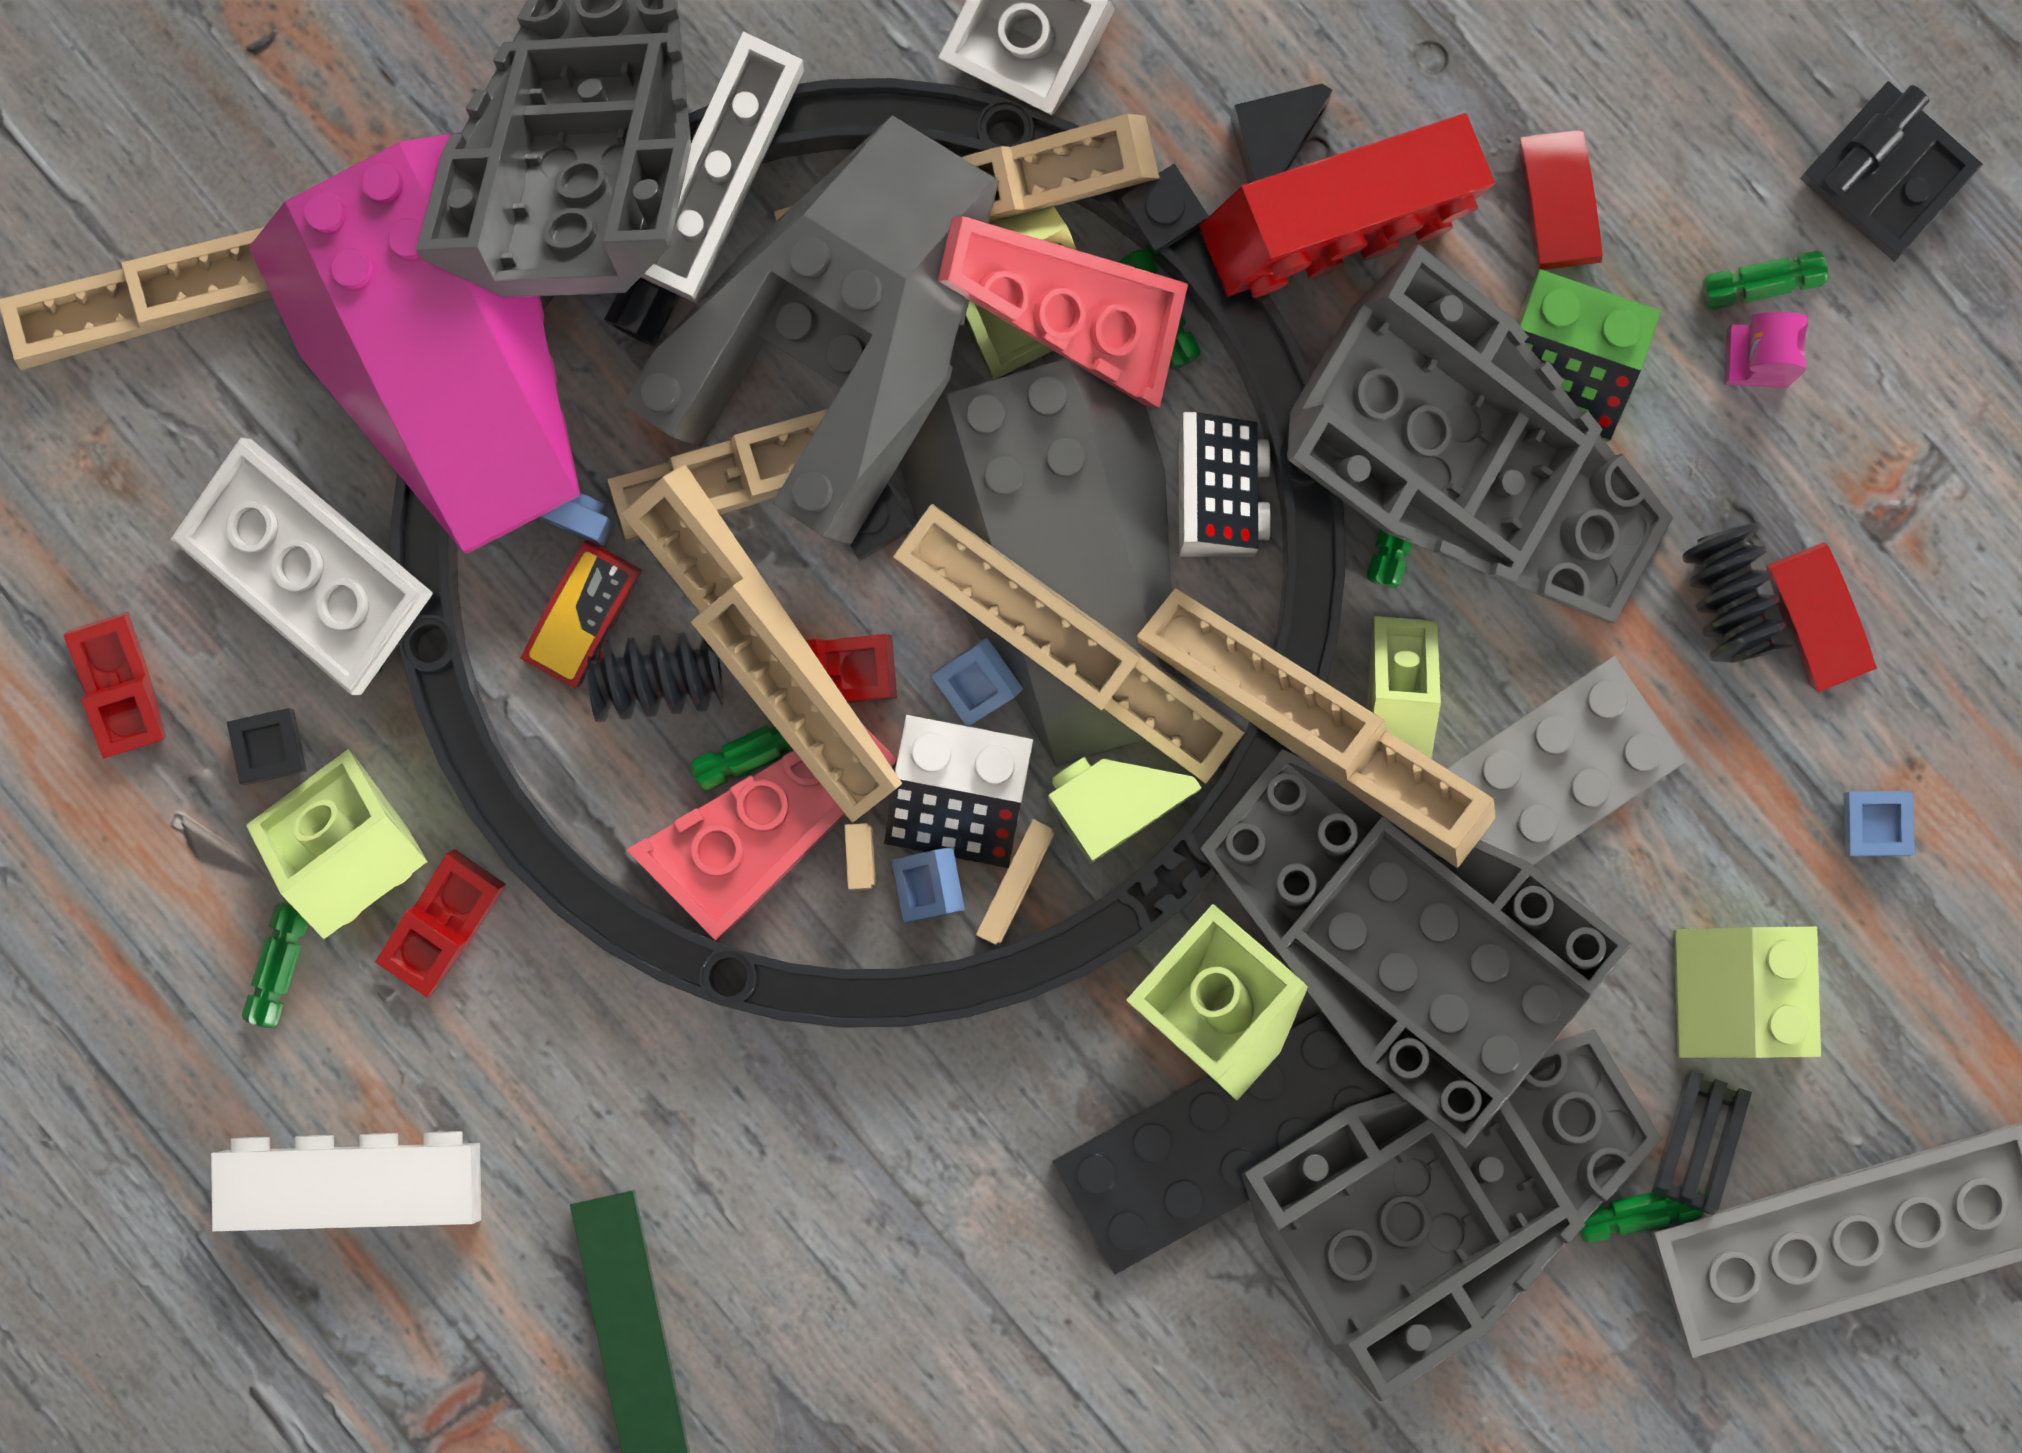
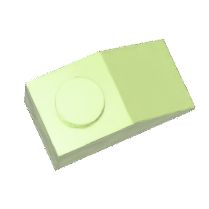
(1406, 679)

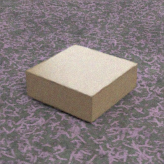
(860, 857)

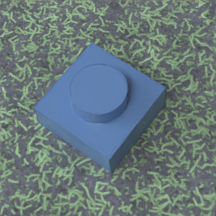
(583, 519)
(977, 682)
(1879, 823)
(928, 885)

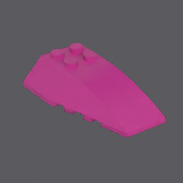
(419, 358)

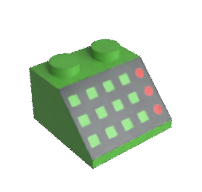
(1590, 341)

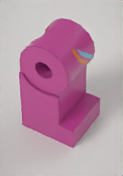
(1766, 350)

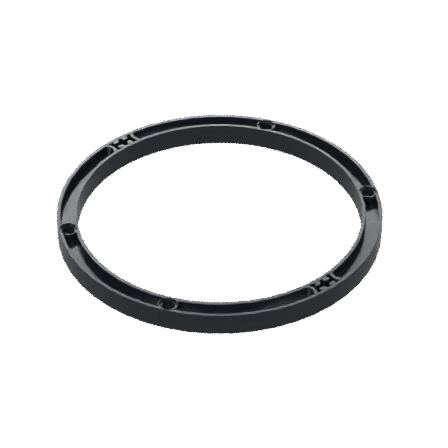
(448, 702)

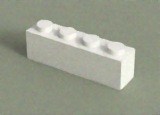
(725, 161)
(346, 1185)

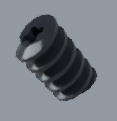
(1735, 595)
(653, 677)

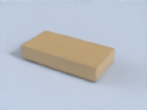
(1015, 882)

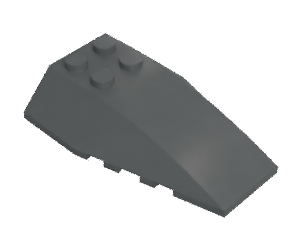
(567, 154)
(1470, 446)
(1072, 493)
(1424, 1244)

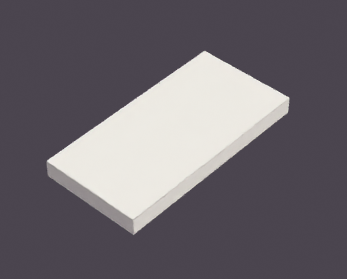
(301, 566)

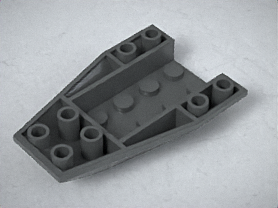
(1421, 967)

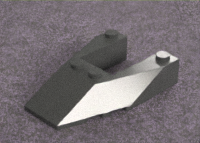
(851, 296)

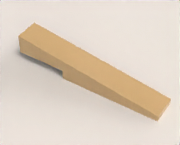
(1066, 166)
(134, 300)
(760, 641)
(1069, 643)
(1321, 727)

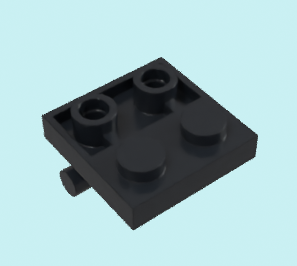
(1891, 169)

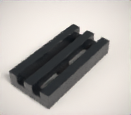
(1716, 1095)

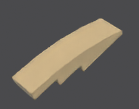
(730, 473)

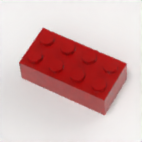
(1347, 206)

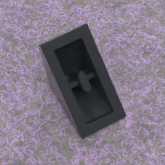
(1275, 128)

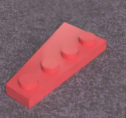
(1075, 303)
(742, 842)

